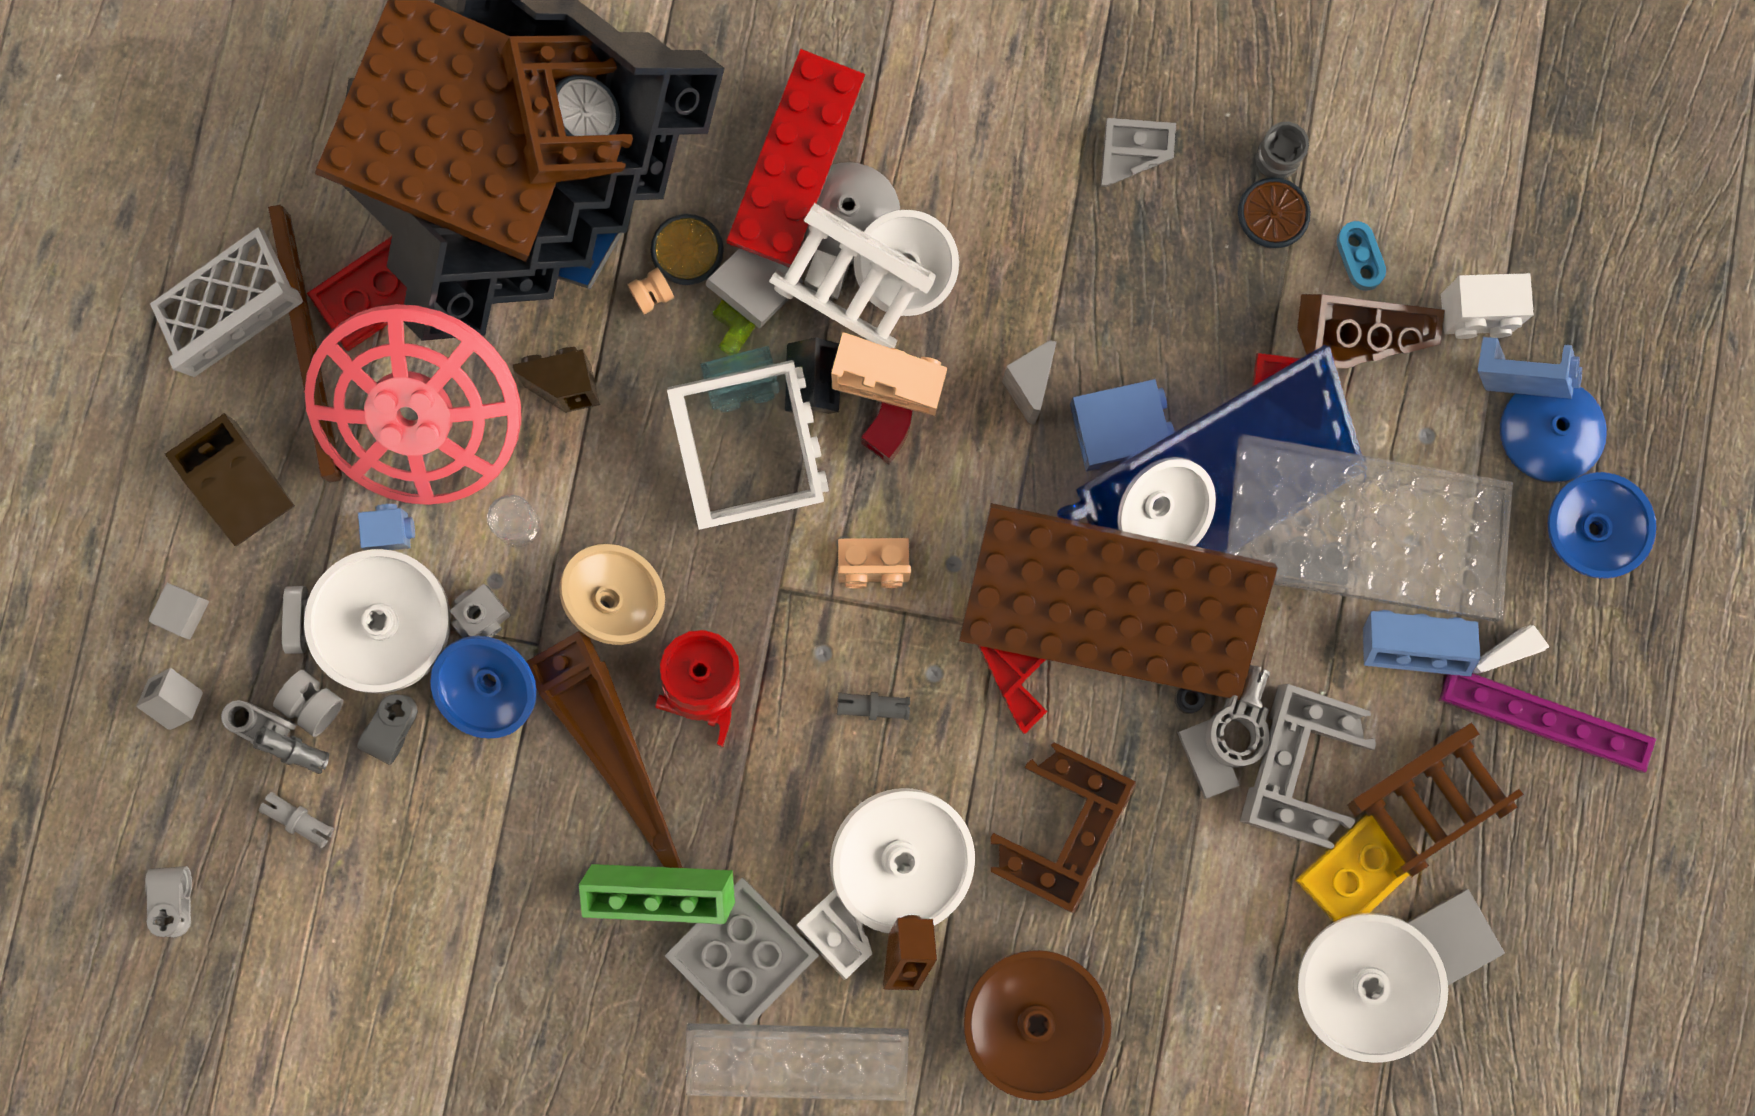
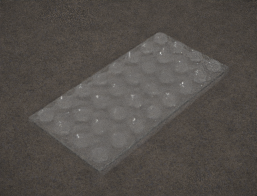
(1372, 527)

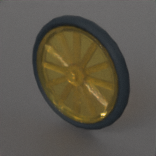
(687, 249)

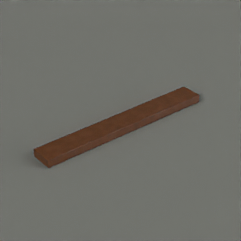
(302, 328)

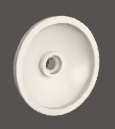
(923, 242)
(1182, 502)

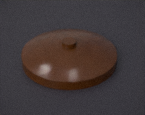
(1037, 1025)

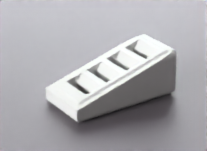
(1519, 645)

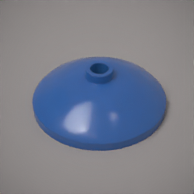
(1542, 449)
(1623, 523)
(473, 700)

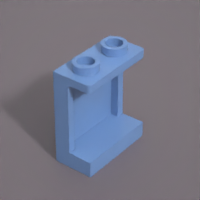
(1528, 377)
(1119, 422)

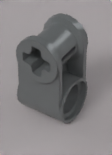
(385, 734)

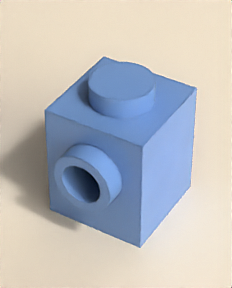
(386, 528)

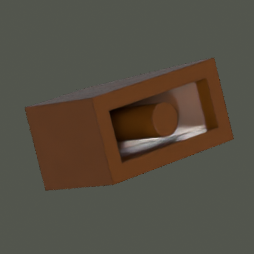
(909, 953)

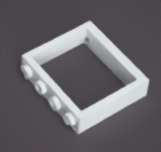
(809, 446)

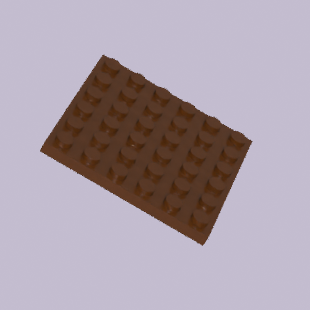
(439, 129)

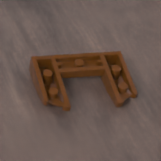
(550, 154)
(1068, 878)

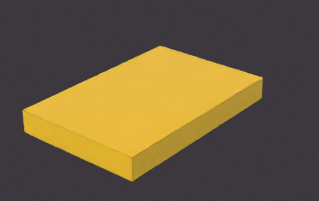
(1354, 872)

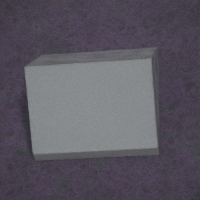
(1028, 379)

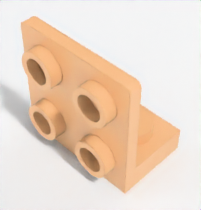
(873, 561)

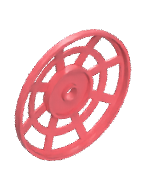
(419, 393)

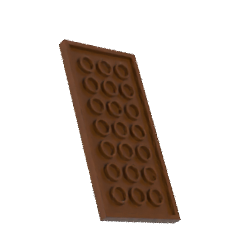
(1116, 601)

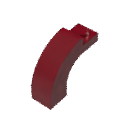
(888, 431)

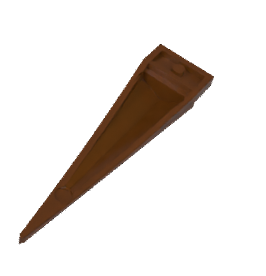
(587, 704)

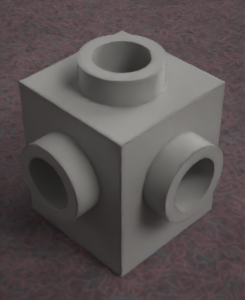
(491, 615)

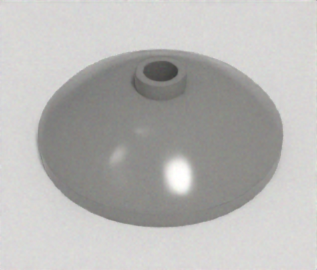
(863, 187)

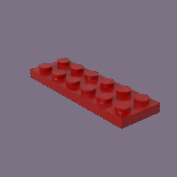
(795, 158)

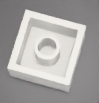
(1487, 305)

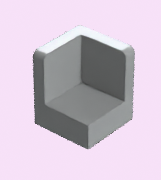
(178, 611)
(169, 699)

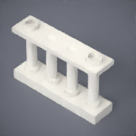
(852, 244)

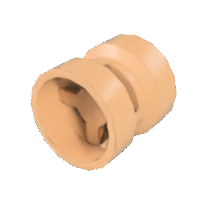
(650, 291)

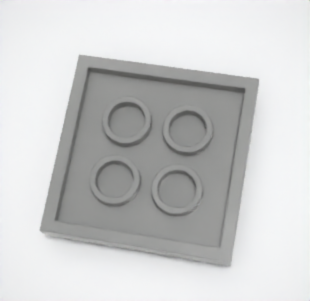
(744, 961)

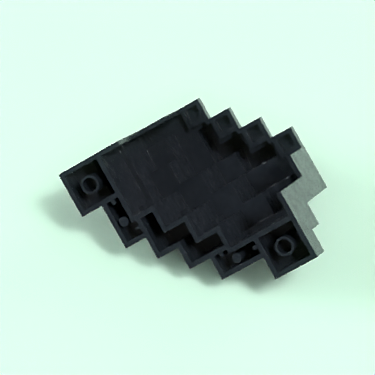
(658, 99)

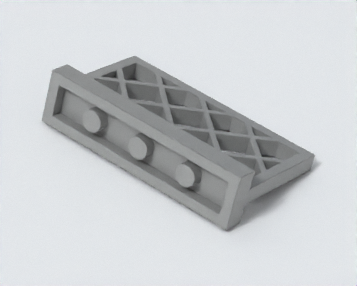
(232, 328)

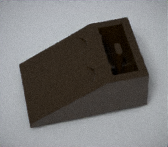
(230, 479)

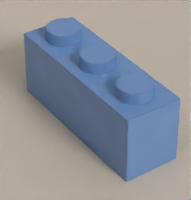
(1421, 643)

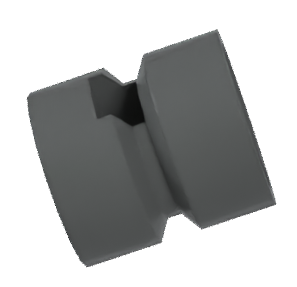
(1282, 150)

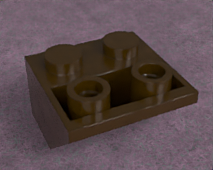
(560, 379)

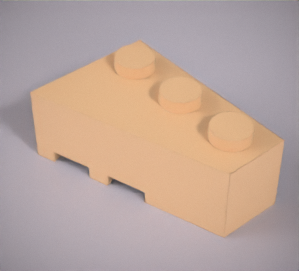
(887, 375)

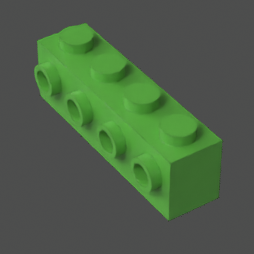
(657, 894)

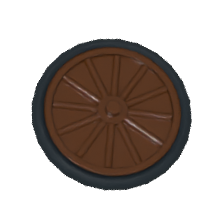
(1274, 212)

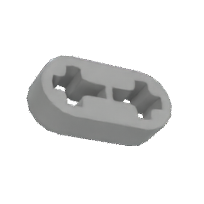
(293, 631)

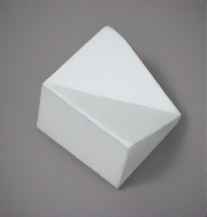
(818, 270)

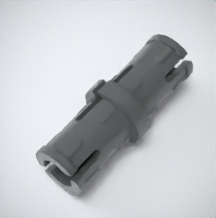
(873, 706)
(291, 750)

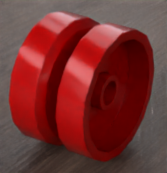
(681, 670)

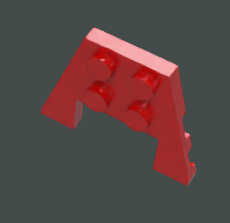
(1009, 673)

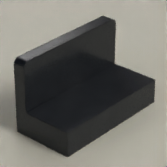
(817, 361)

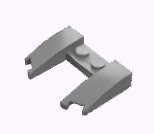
(1270, 801)

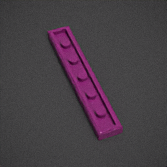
(1549, 720)

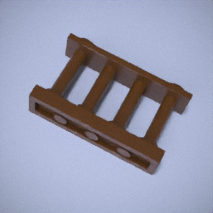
(1432, 766)

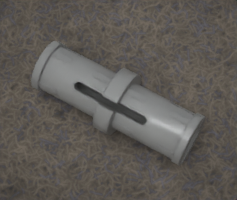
(296, 820)

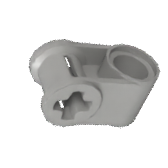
(257, 718)
(167, 896)

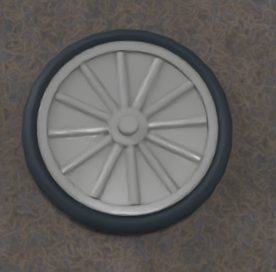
(587, 106)

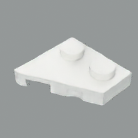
(836, 935)

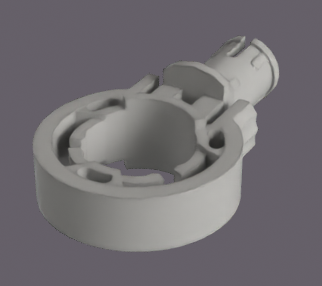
(1253, 721)

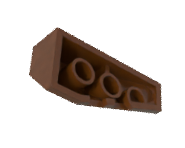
(1366, 328)

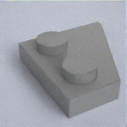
(1135, 147)

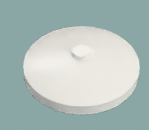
(377, 621)
(902, 858)
(1372, 987)

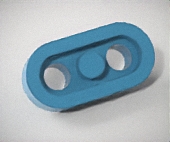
(1361, 257)

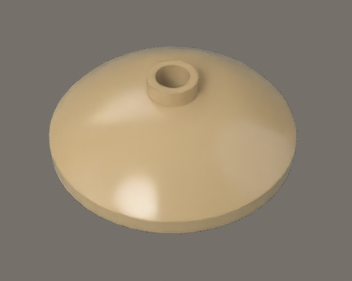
(622, 581)

